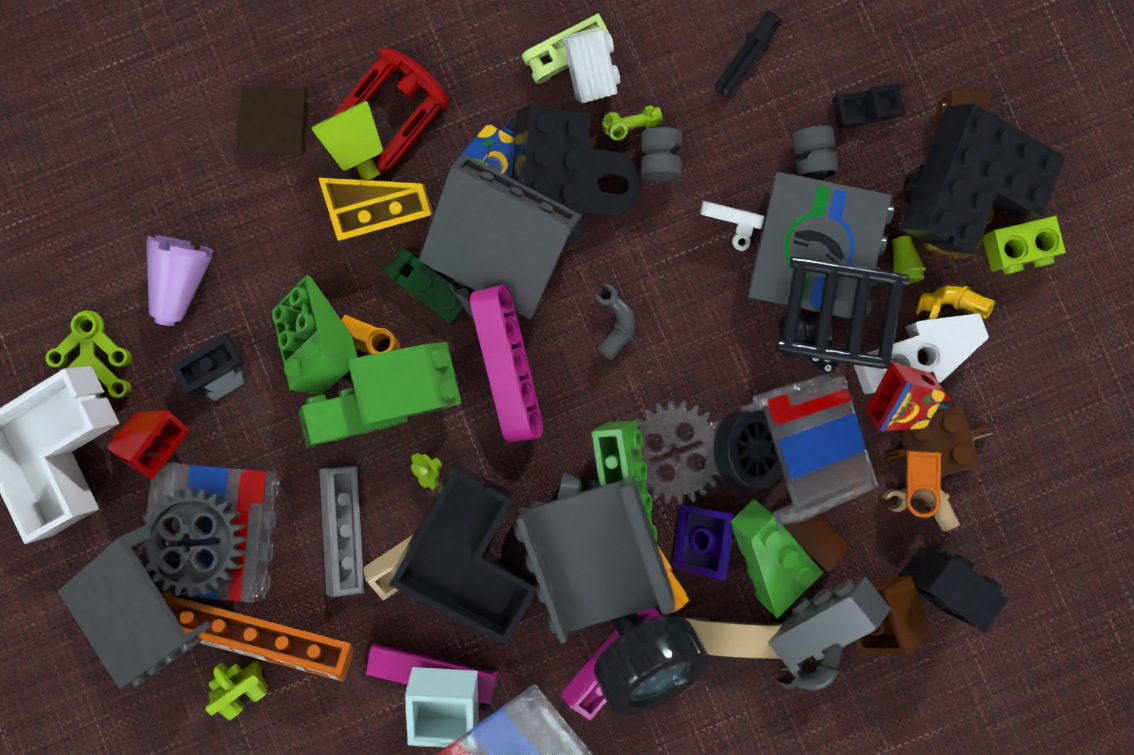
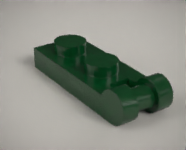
(425, 285)

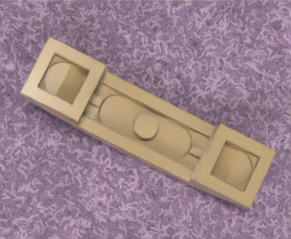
(736, 638)

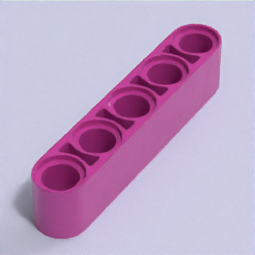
(506, 363)

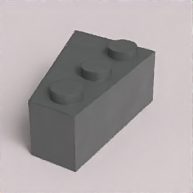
(829, 618)

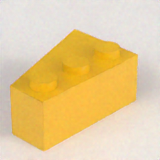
(372, 205)

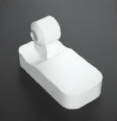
(745, 221)

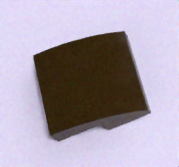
(273, 120)

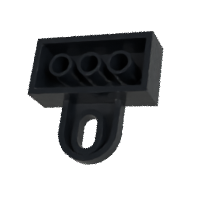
(557, 163)

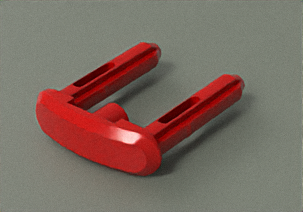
(414, 78)

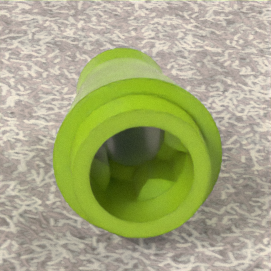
(907, 259)

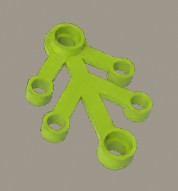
(87, 351)

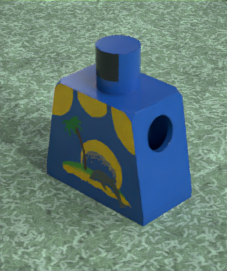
(494, 147)

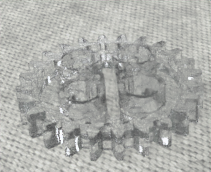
(686, 479)

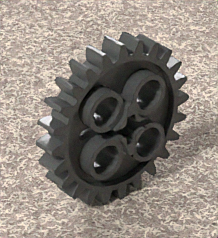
(193, 571)

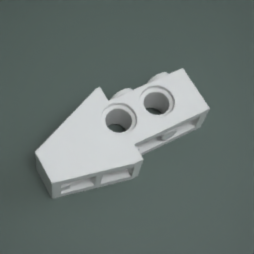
(943, 339)

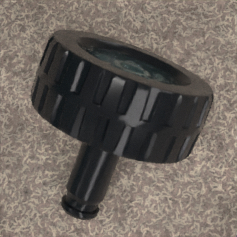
(649, 663)

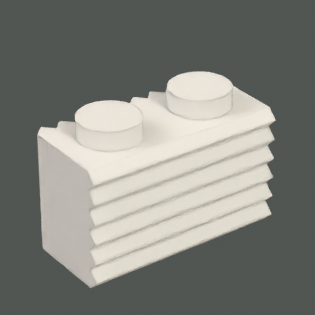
(591, 64)

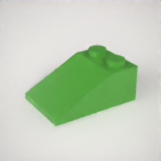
(404, 382)

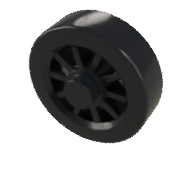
(747, 451)

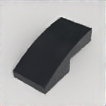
(868, 107)

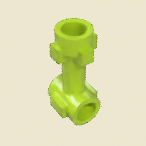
(618, 127)

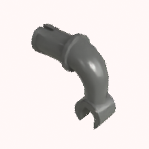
(624, 327)
(822, 676)

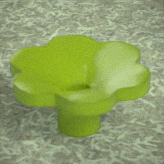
(426, 470)

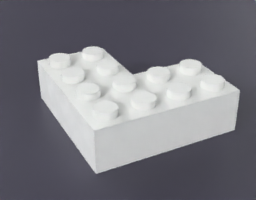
(36, 447)

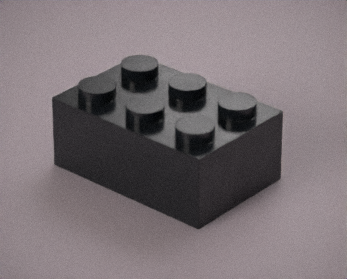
(955, 588)

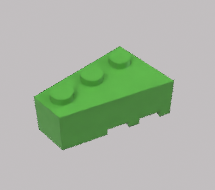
(336, 419)
(773, 558)

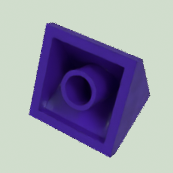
(703, 541)

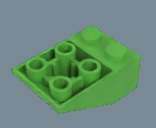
(312, 339)

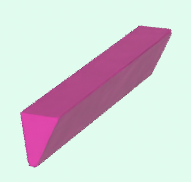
(397, 663)
(583, 691)

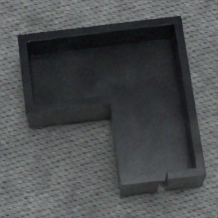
(971, 168)
(449, 563)

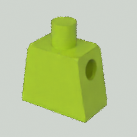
(352, 139)

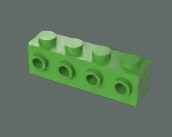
(620, 457)

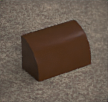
(819, 541)

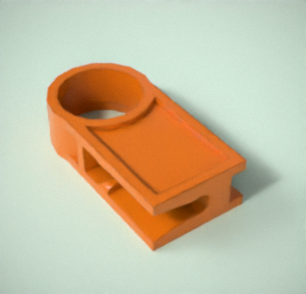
(923, 473)

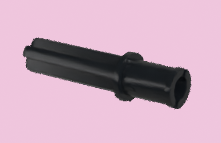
(755, 43)

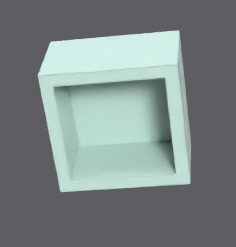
(440, 705)

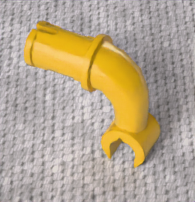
(958, 297)

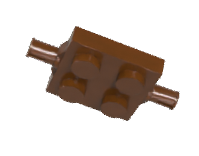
(944, 434)

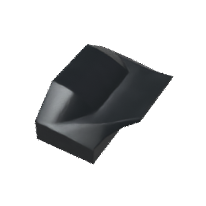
(212, 369)

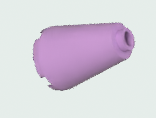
(173, 276)

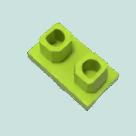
(232, 683)

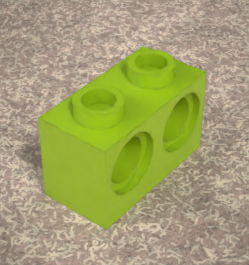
(1022, 241)

